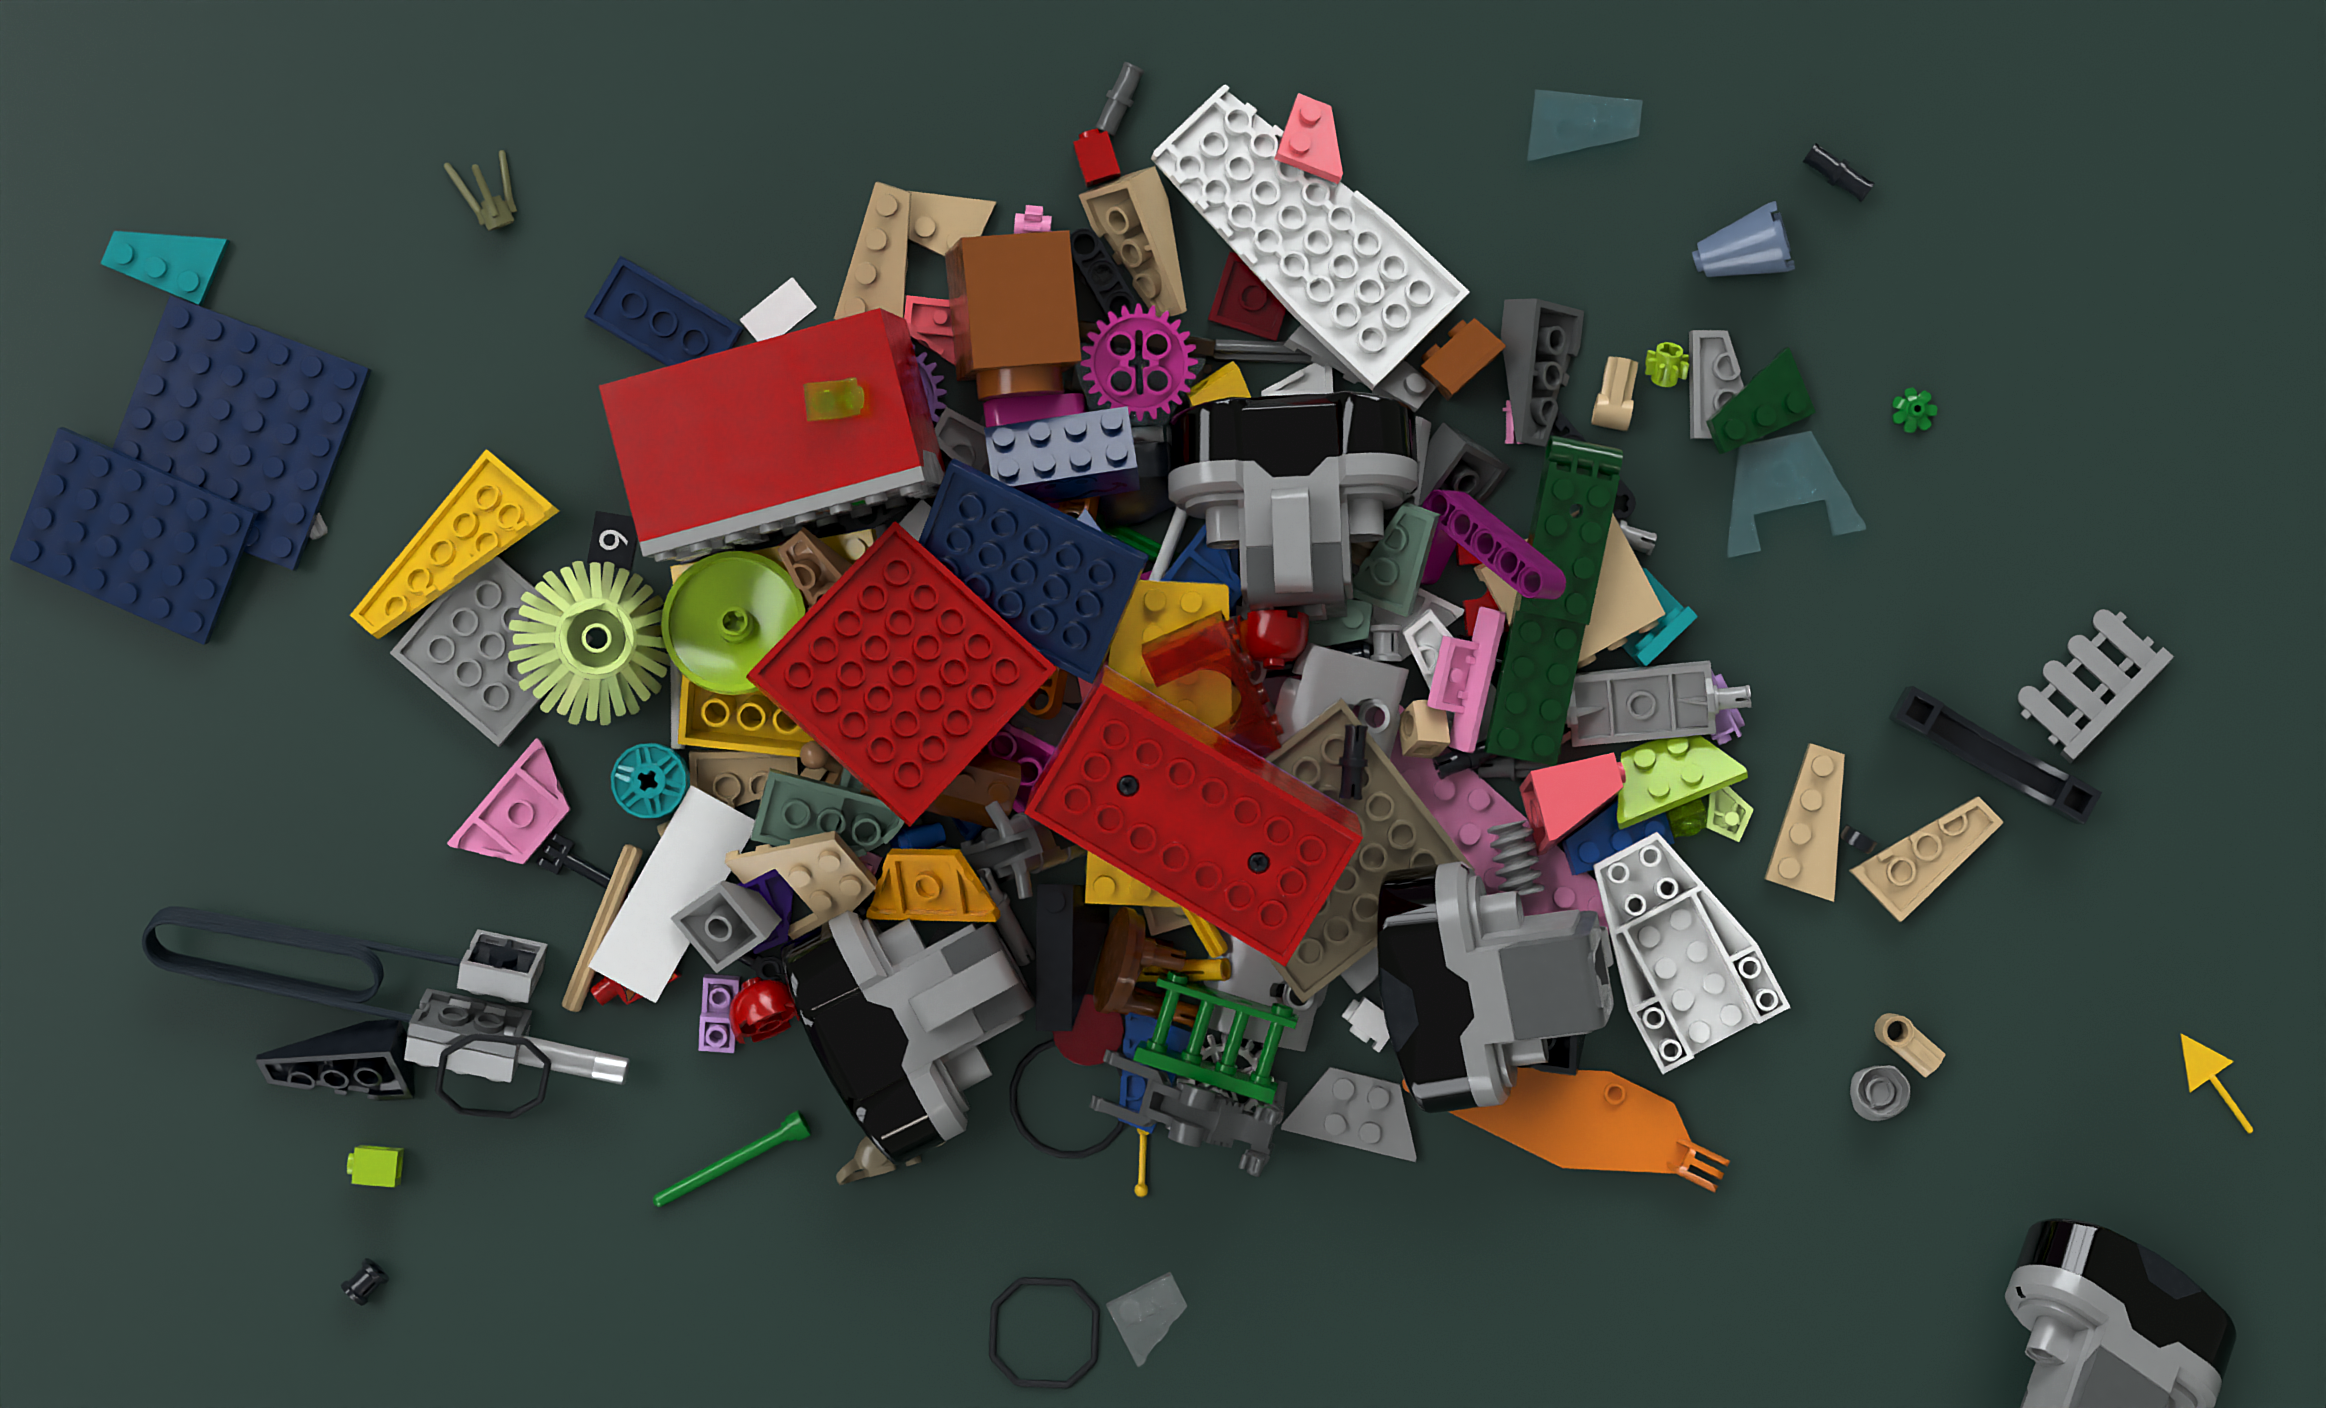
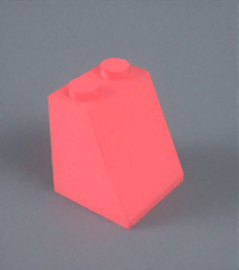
(1568, 796)

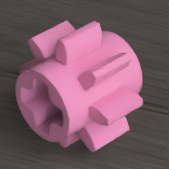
(1032, 221)

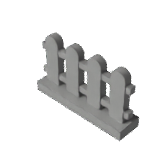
(2103, 669)

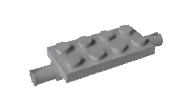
(1648, 703)

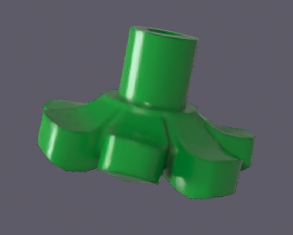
(1909, 415)

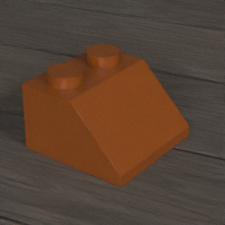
(1461, 357)

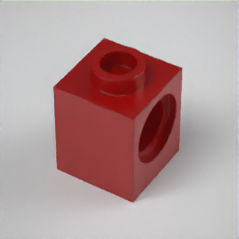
(1096, 157)

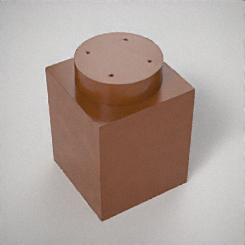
(1013, 313)

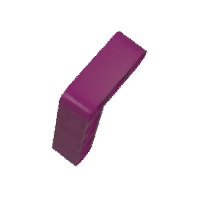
(1490, 542)

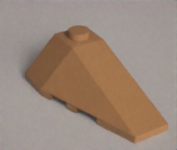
(812, 564)

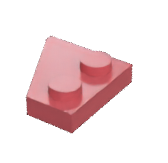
(1311, 140)
(931, 325)

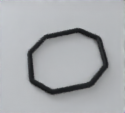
(498, 1039)
(1094, 1338)

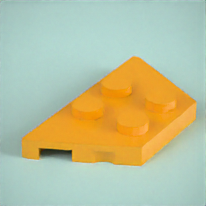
(930, 888)

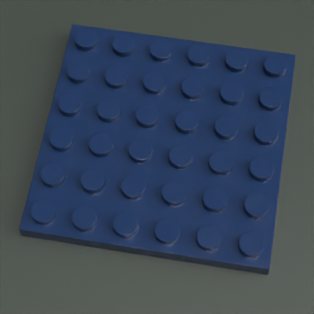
(244, 420)

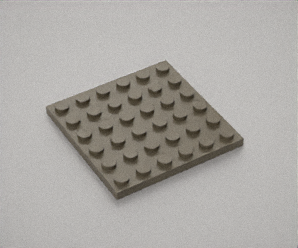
(1395, 833)

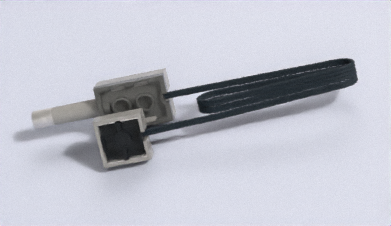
(492, 966)

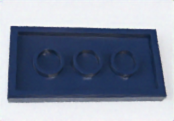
(659, 317)

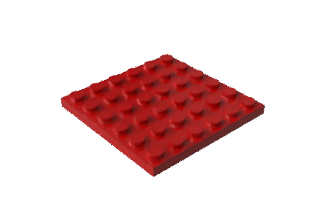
(901, 673)

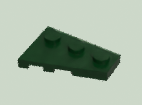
(1764, 405)

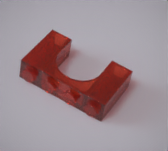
(1213, 646)

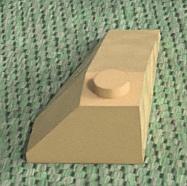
(1139, 228)

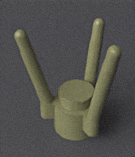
(495, 211)

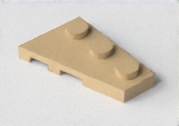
(942, 220)

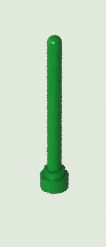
(792, 1128)

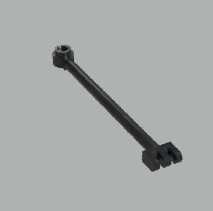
(565, 857)

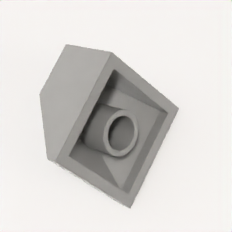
(726, 923)

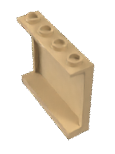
(1621, 602)

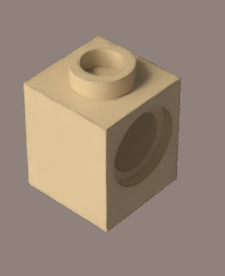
(1423, 730)

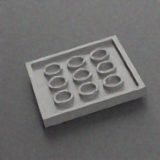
(465, 646)

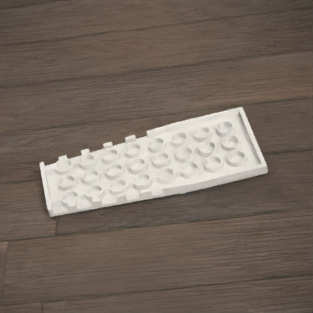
(1310, 241)

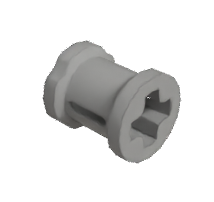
(1385, 643)

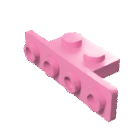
(1465, 676)

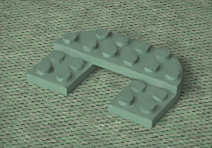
(804, 807)

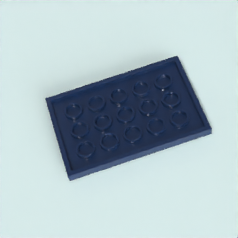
(133, 535)
(1034, 566)

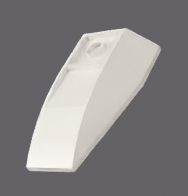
(1680, 954)

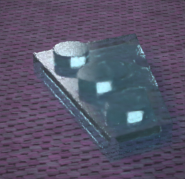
(1579, 121)

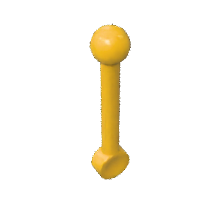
(1141, 1188)

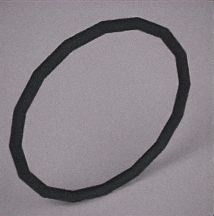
(1028, 1136)

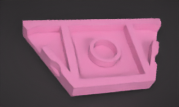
(517, 810)

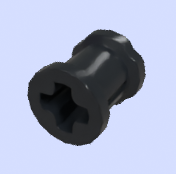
(365, 1281)

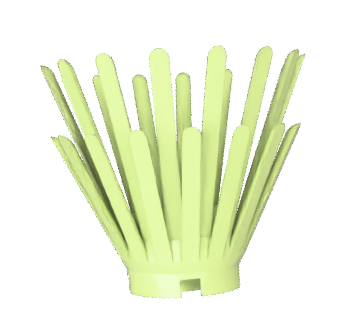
(568, 656)

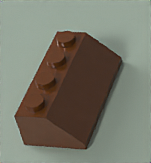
(978, 785)

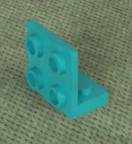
(1650, 644)

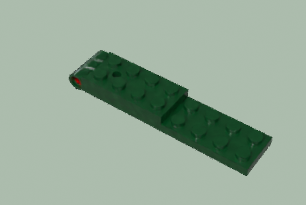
(1545, 632)

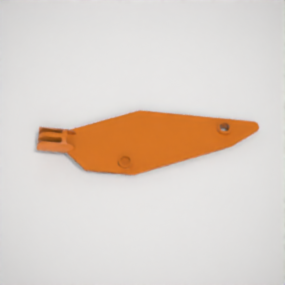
(1595, 1125)

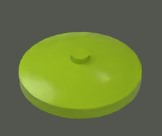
(727, 618)

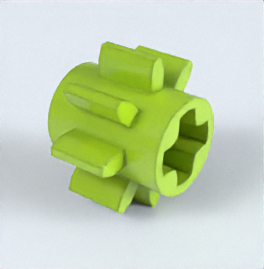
(1667, 364)

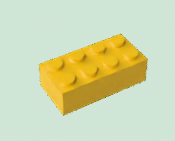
(737, 722)

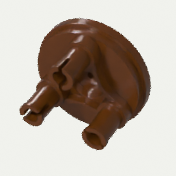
(1123, 958)

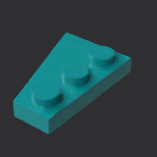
(168, 262)

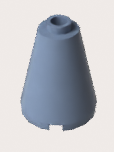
(1747, 246)

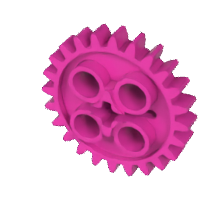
(1172, 361)

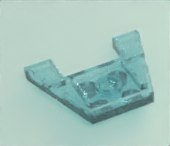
(1780, 476)

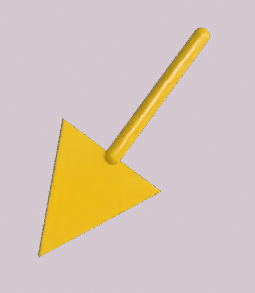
(2203, 1065)

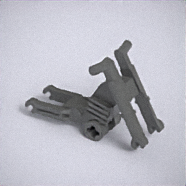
(1014, 849)
(1198, 1113)

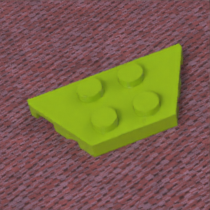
(1671, 774)

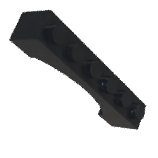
(1994, 756)

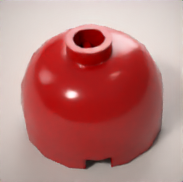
(1273, 636)
(761, 1010)

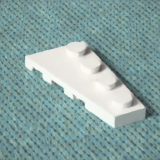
(1424, 639)

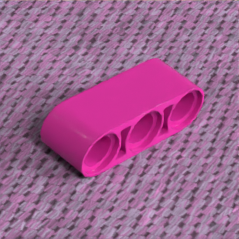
(1030, 408)

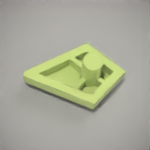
(1728, 813)

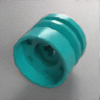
(671, 775)

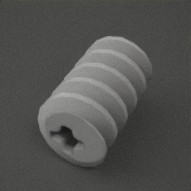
(1515, 858)

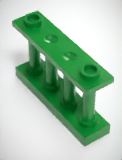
(1190, 1061)

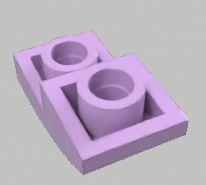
(715, 1027)

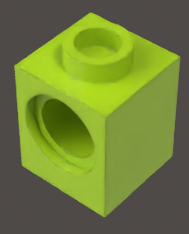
(376, 1165)

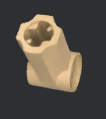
(1614, 403)
(1910, 1044)

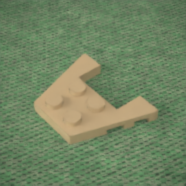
(818, 870)

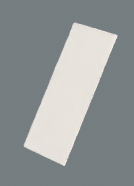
(686, 863)

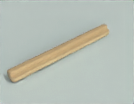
(607, 912)

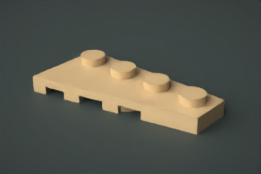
(880, 256)
(1810, 829)
(1922, 861)

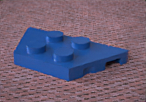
(1205, 565)

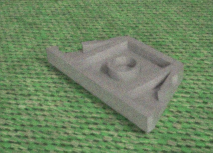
(1355, 1113)

